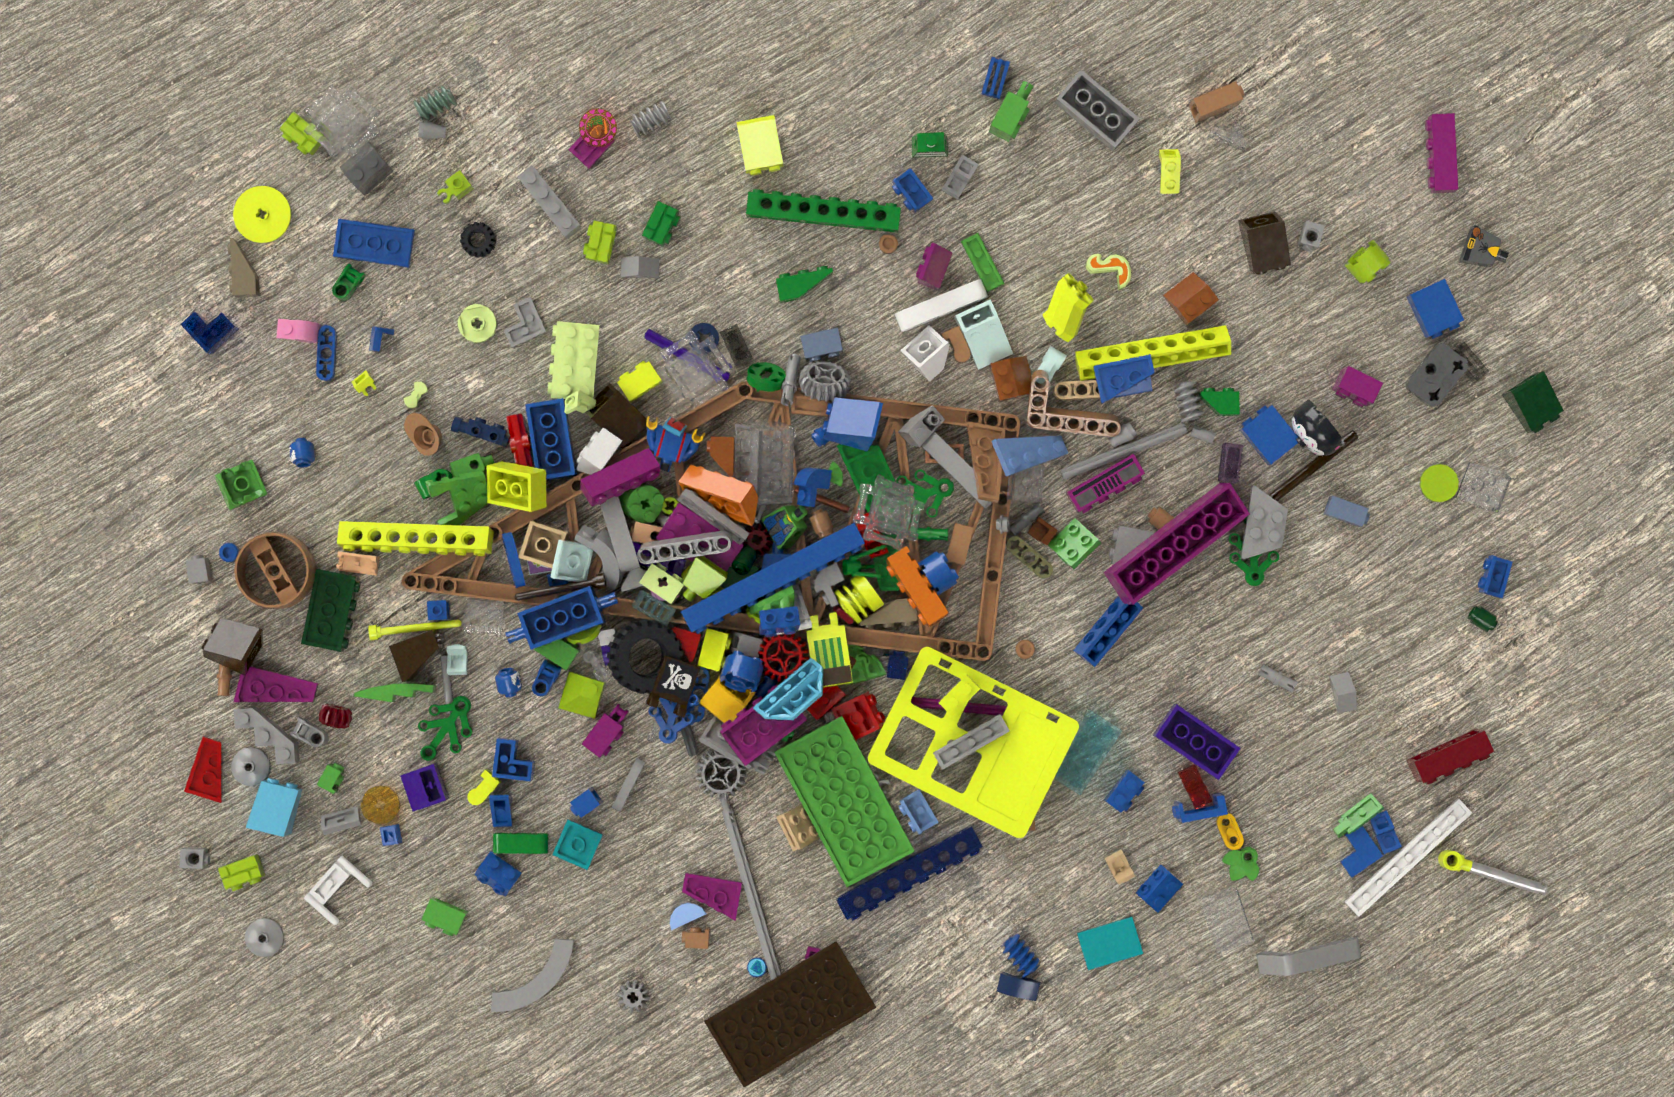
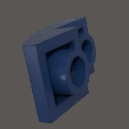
(1018, 987)

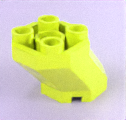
(1068, 307)

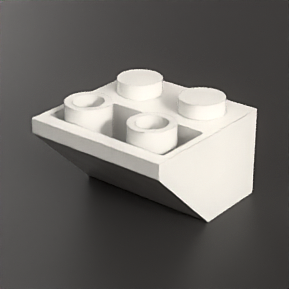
(598, 452)

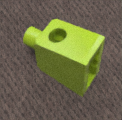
(702, 578)

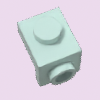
(457, 660)

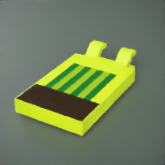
(830, 649)

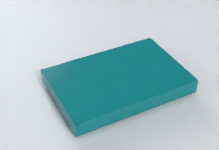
(1109, 943)

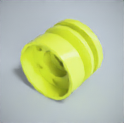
(858, 598)

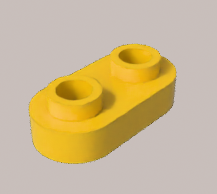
(1230, 830)

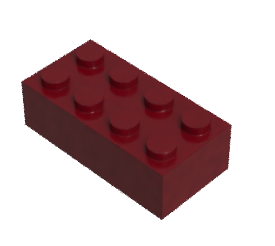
(1450, 756)

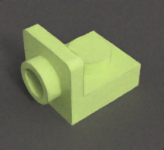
(579, 401)

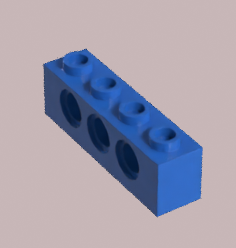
(1107, 631)

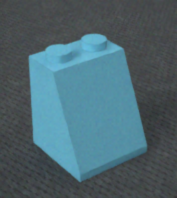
(275, 808)

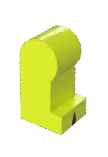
(484, 789)

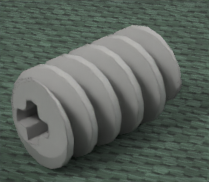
(650, 119)
(1188, 401)

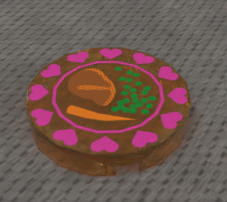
(598, 127)

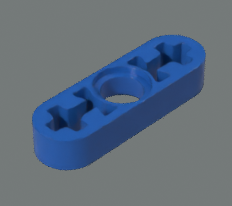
(332, 339)
(513, 559)
(705, 680)

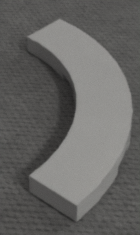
(540, 984)

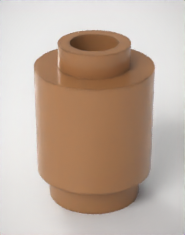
(1159, 517)
(821, 523)

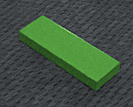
(982, 262)

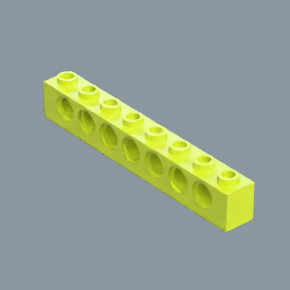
(1164, 350)
(350, 530)

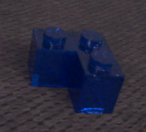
(210, 335)

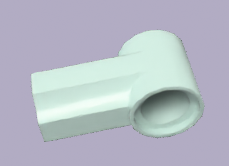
(1051, 362)

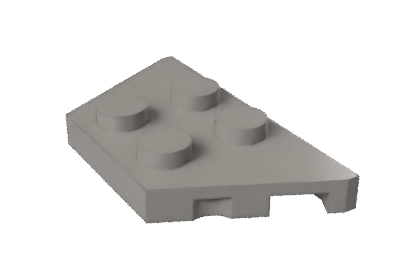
(1264, 525)

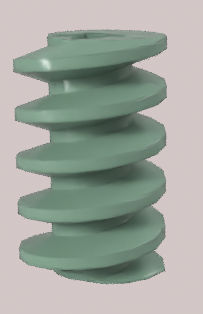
(435, 103)

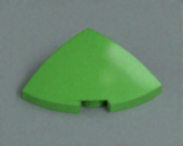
(866, 666)

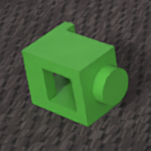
(331, 777)

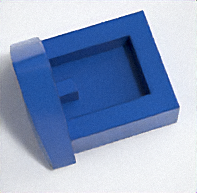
(376, 336)

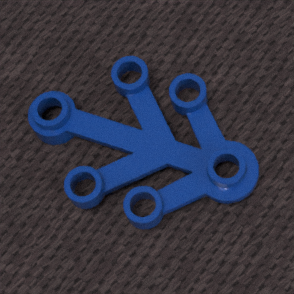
(670, 725)

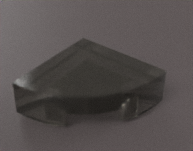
(877, 651)

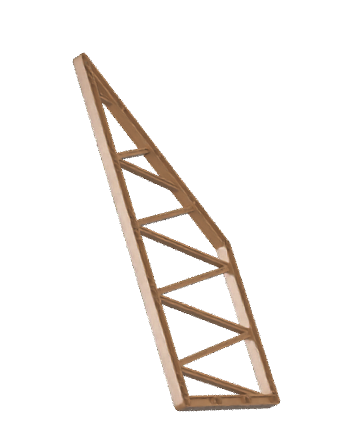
(894, 410)

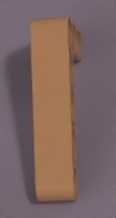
(1065, 415)

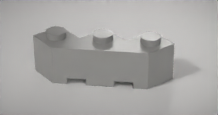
(268, 734)

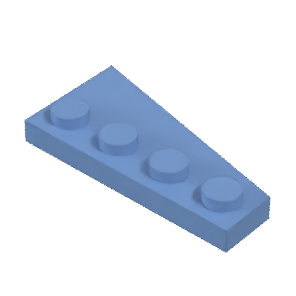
(1027, 452)

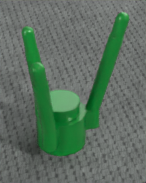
(853, 566)

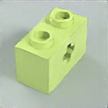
(668, 592)

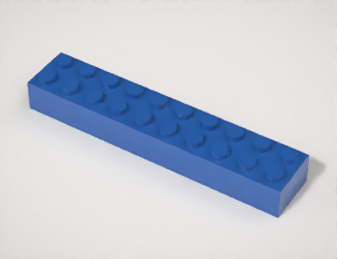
(772, 577)

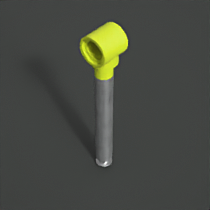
(1461, 863)

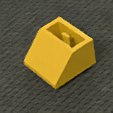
(725, 702)

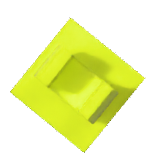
(362, 382)

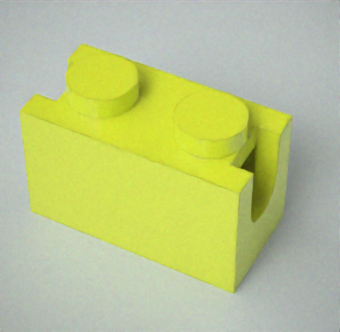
(639, 381)

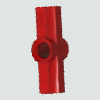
(519, 440)

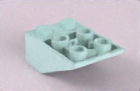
(984, 334)

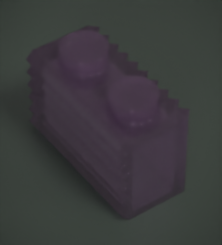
(1230, 463)

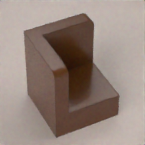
(1042, 531)

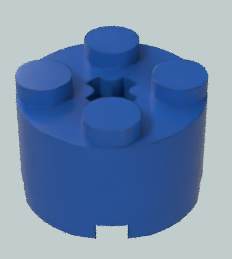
(938, 572)
(741, 672)

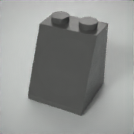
(366, 169)

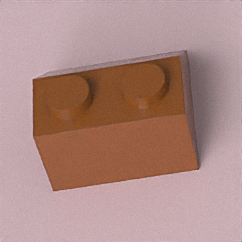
(1190, 298)
(1011, 378)
(722, 451)

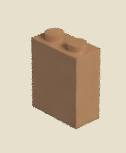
(1216, 101)

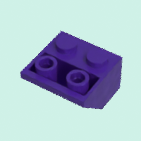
(424, 787)

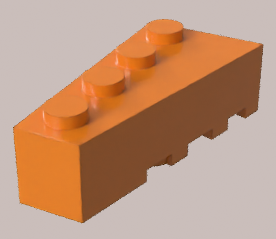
(916, 587)

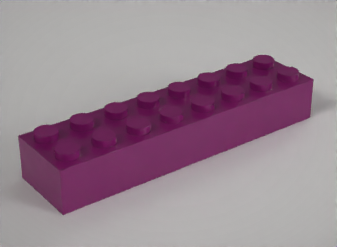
(1176, 543)

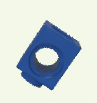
(438, 610)

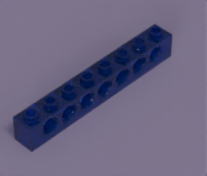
(966, 835)

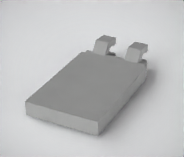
(713, 739)

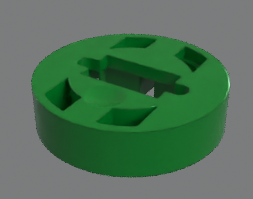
(769, 384)

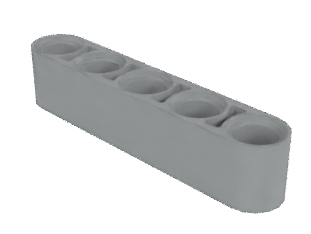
(953, 465)
(619, 535)
(677, 553)

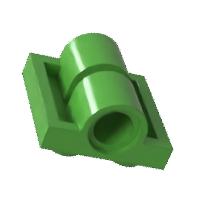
(1074, 543)

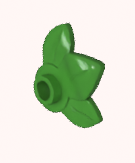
(1240, 866)

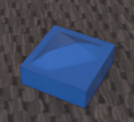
(391, 835)

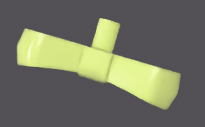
(419, 389)

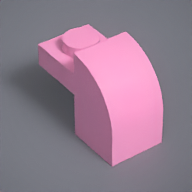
(298, 330)

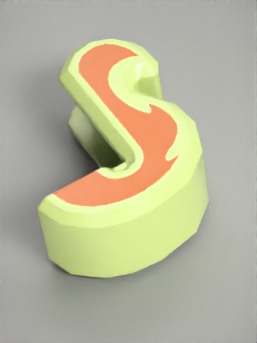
(1113, 263)

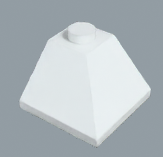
(927, 352)

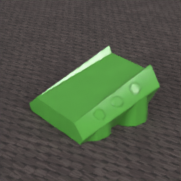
(240, 484)
(781, 599)

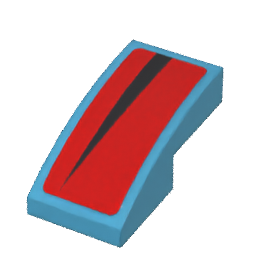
(674, 426)

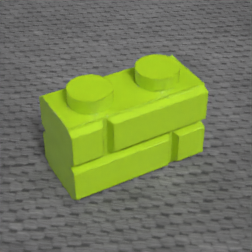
(293, 130)
(600, 242)
(241, 872)

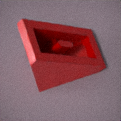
(689, 640)

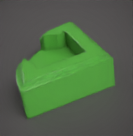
(836, 474)

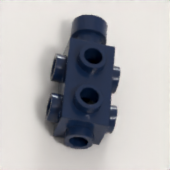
(485, 432)

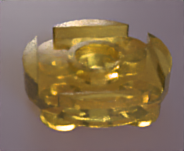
(369, 803)

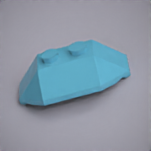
(794, 693)

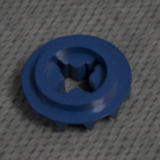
(704, 329)

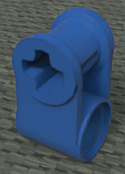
(546, 677)

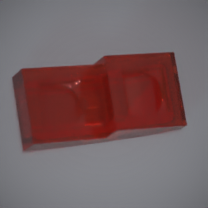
(1195, 786)

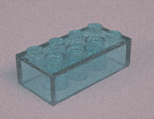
(1087, 751)

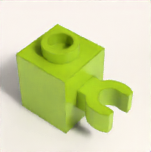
(457, 185)

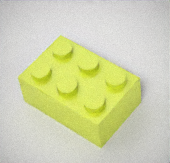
(516, 486)

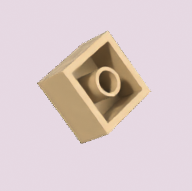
(541, 543)

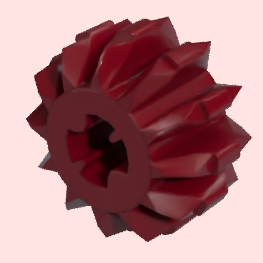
(760, 534)
(335, 716)

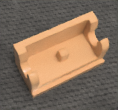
(358, 563)

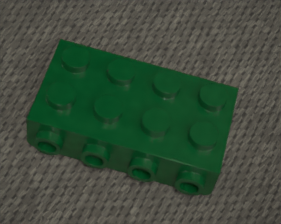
(330, 610)

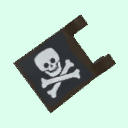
(674, 684)

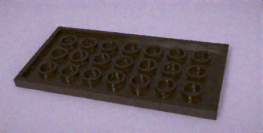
(790, 1013)

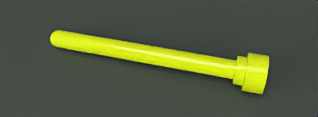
(376, 632)

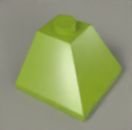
(582, 695)

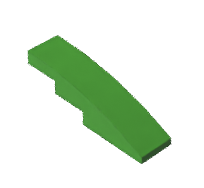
(389, 692)

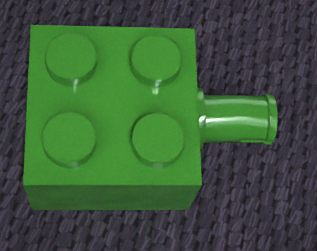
(1011, 113)

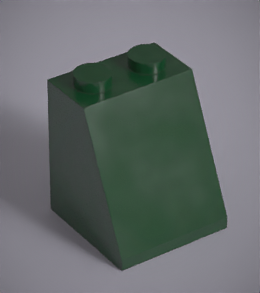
(1534, 402)

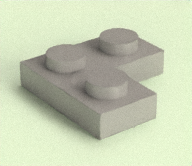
(530, 325)

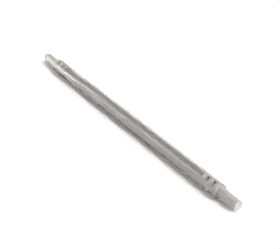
(750, 889)

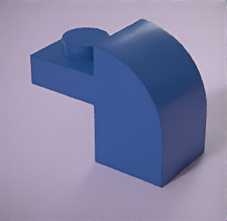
(808, 481)

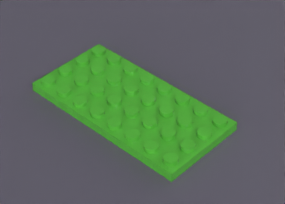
(844, 801)

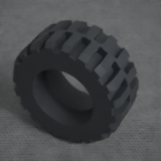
(626, 639)

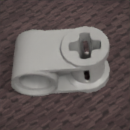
(306, 731)

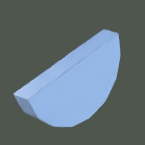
(684, 914)

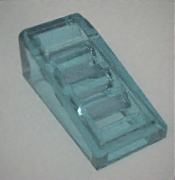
(640, 597)

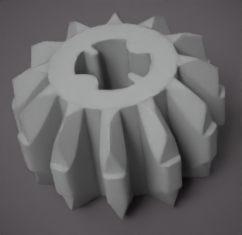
(638, 992)

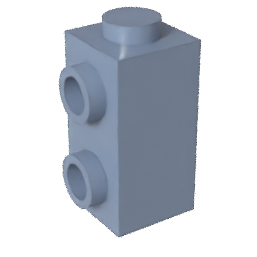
(1346, 511)

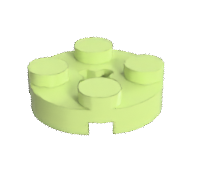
(468, 317)

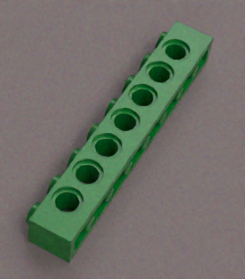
(755, 210)

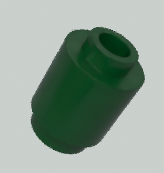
(744, 560)
(1482, 618)

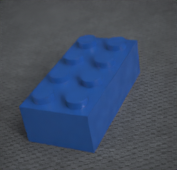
(551, 438)

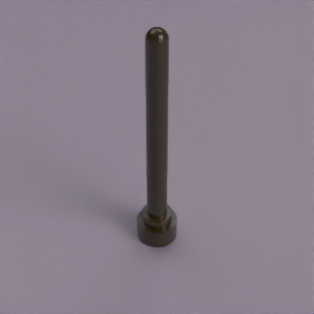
(597, 582)

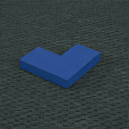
(1364, 855)

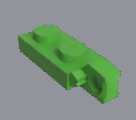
(1358, 815)

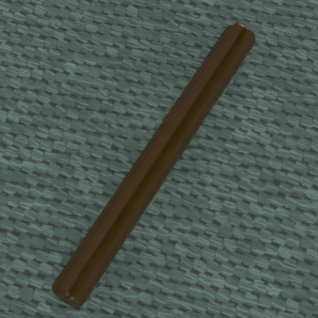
(1310, 468)

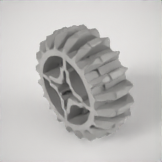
(824, 381)
(706, 781)

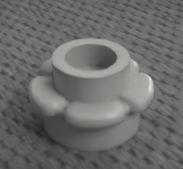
(1003, 524)

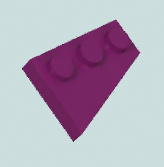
(715, 892)

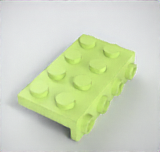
(573, 359)

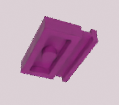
(586, 153)

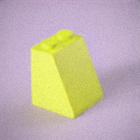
(760, 145)

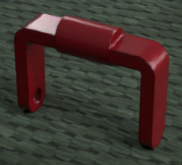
(840, 612)

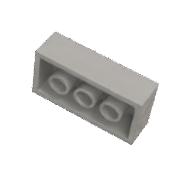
(1097, 110)

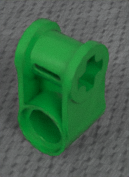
(348, 281)
(435, 476)

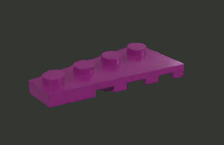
(269, 686)

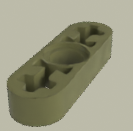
(1022, 543)

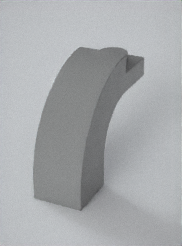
(603, 547)

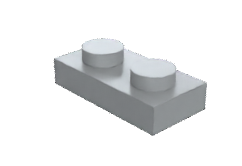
(340, 820)

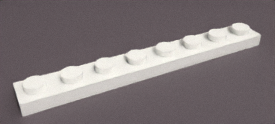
(1408, 857)

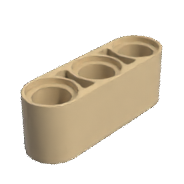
(1072, 393)

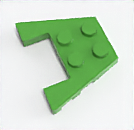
(466, 492)

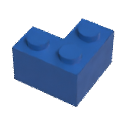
(507, 765)

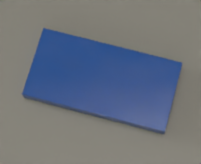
(373, 243)

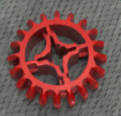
(779, 639)

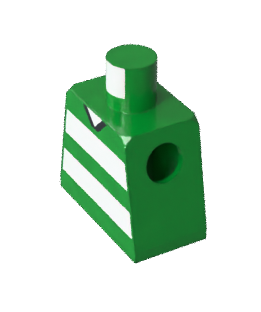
(930, 145)

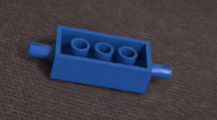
(561, 617)

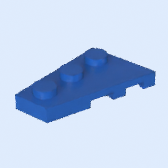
(1121, 375)

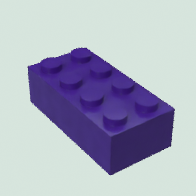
(1196, 741)

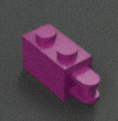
(605, 732)

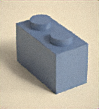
(821, 344)

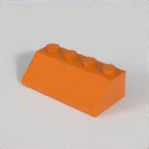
(725, 493)

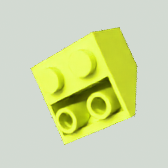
(714, 649)

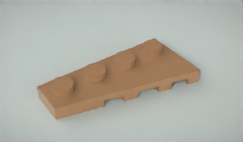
(985, 460)

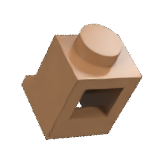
(696, 938)

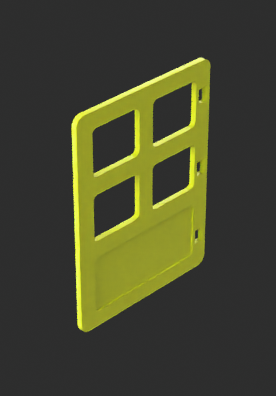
(1013, 768)

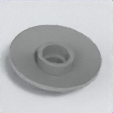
(259, 762)
(270, 930)

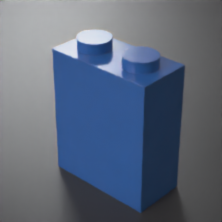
(1435, 309)
(1269, 434)

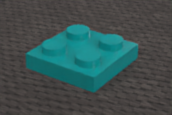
(577, 844)

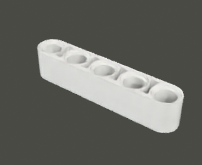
(941, 305)

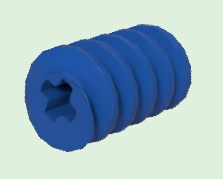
(1020, 955)

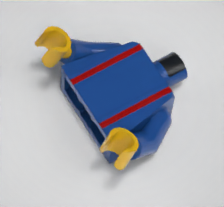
(670, 447)

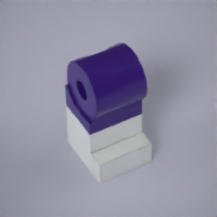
(605, 637)

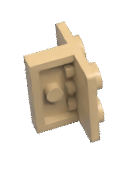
(798, 828)

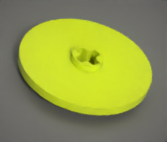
(248, 208)

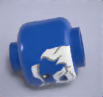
(302, 452)
(508, 682)

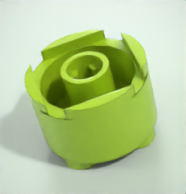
(1367, 262)

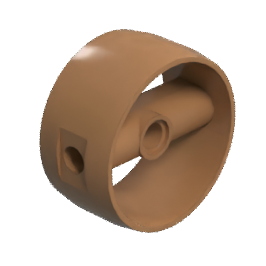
(267, 558)

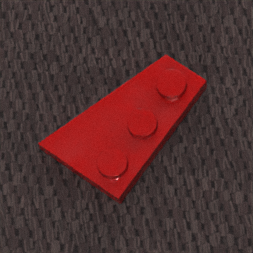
(206, 772)

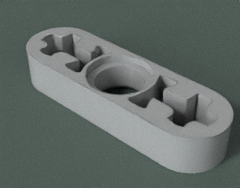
(628, 785)

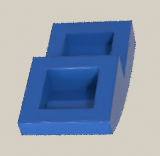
(1384, 832)

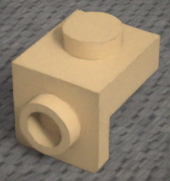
(1119, 867)

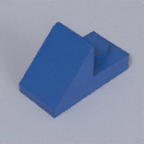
(501, 810)

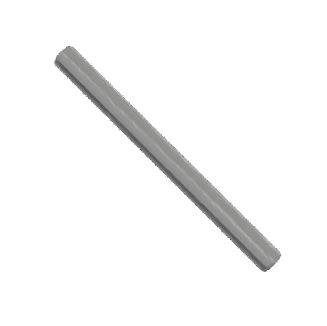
(1123, 451)

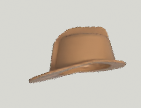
(423, 434)

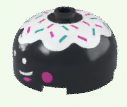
(1315, 430)

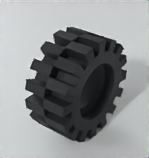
(474, 228)

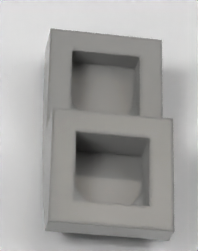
(960, 177)

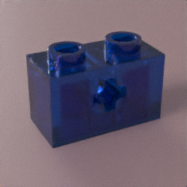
(897, 665)

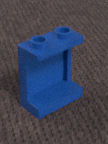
(1218, 809)

